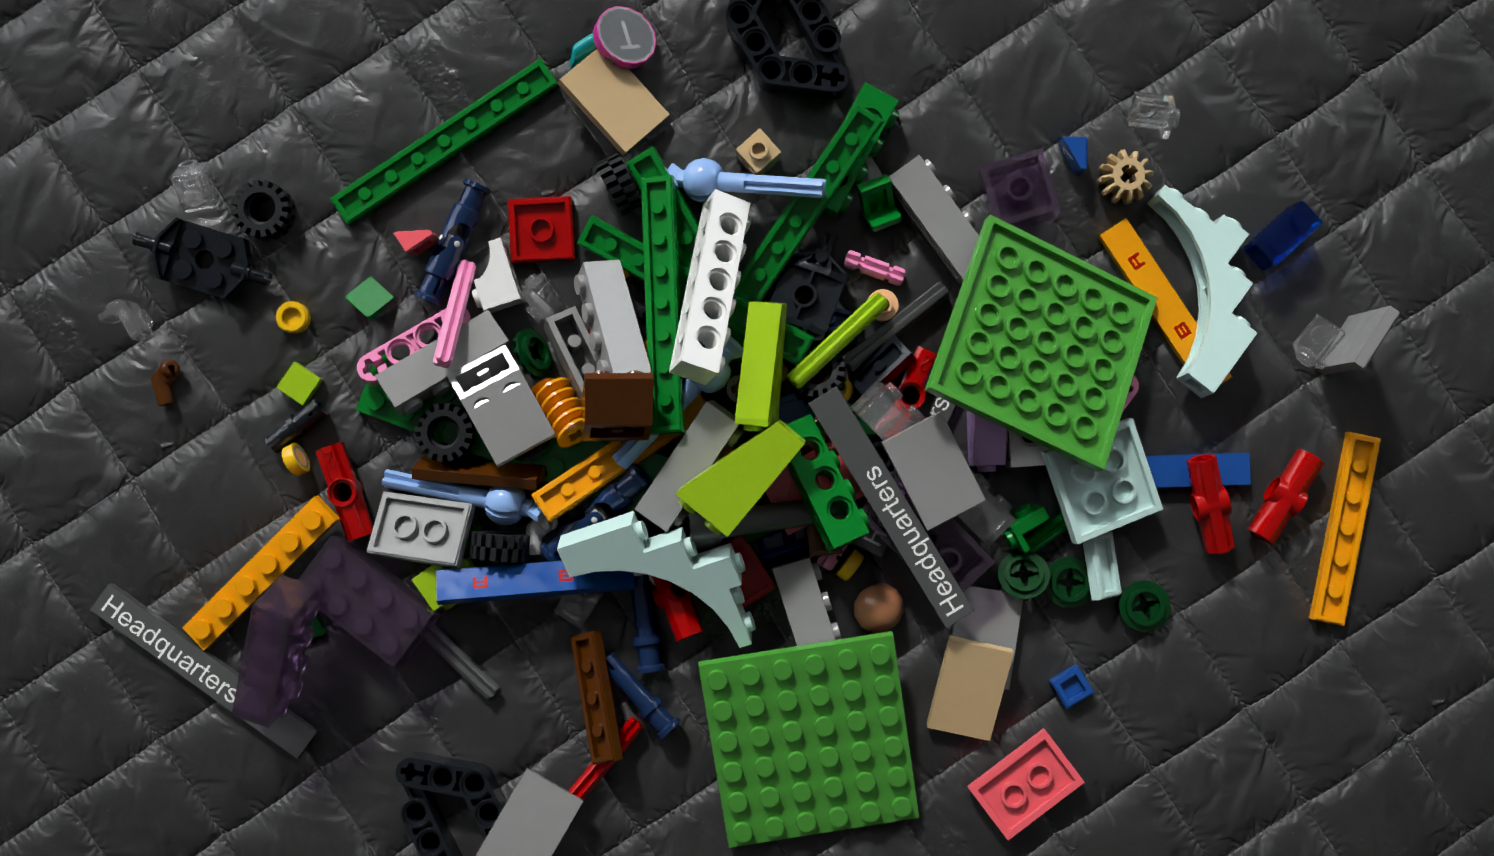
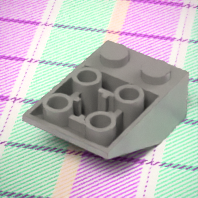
(501, 405)

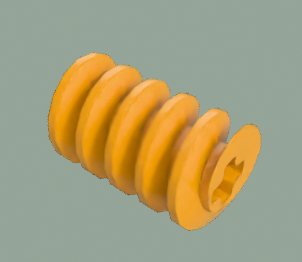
(561, 409)

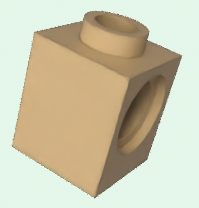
(758, 153)

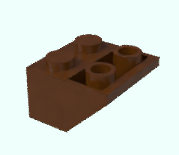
(617, 406)

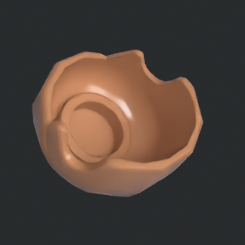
(878, 608)

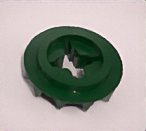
(536, 360)
(1033, 565)
(1078, 593)
(1157, 611)

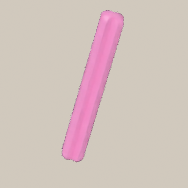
(454, 314)

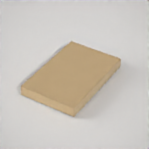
(613, 100)
(969, 688)

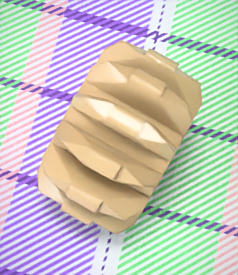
(1115, 168)

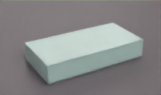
(1102, 567)

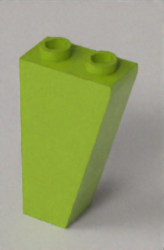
(761, 366)
(739, 479)

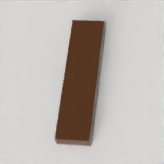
(480, 473)
(596, 697)

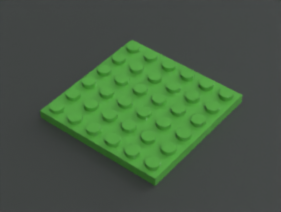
(1042, 344)
(809, 739)

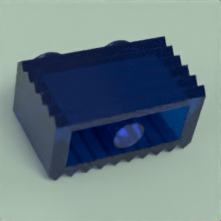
(1282, 235)

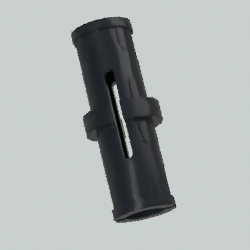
(296, 425)

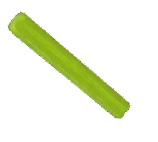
(837, 340)

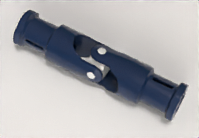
(446, 256)
(616, 494)

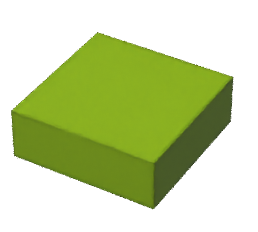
(299, 383)

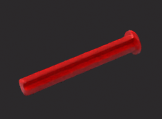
(594, 773)

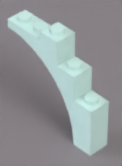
(1220, 288)
(625, 546)

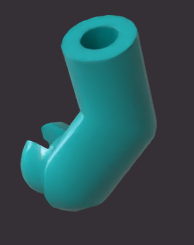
(582, 49)

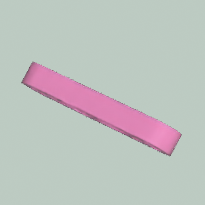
(410, 339)

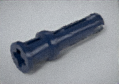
(647, 639)
(649, 707)

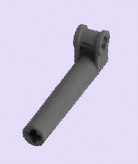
(758, 520)

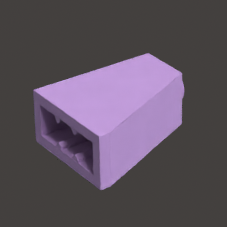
(985, 443)

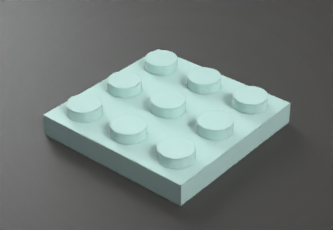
(1109, 498)

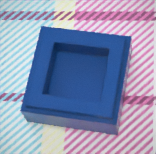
(1071, 686)

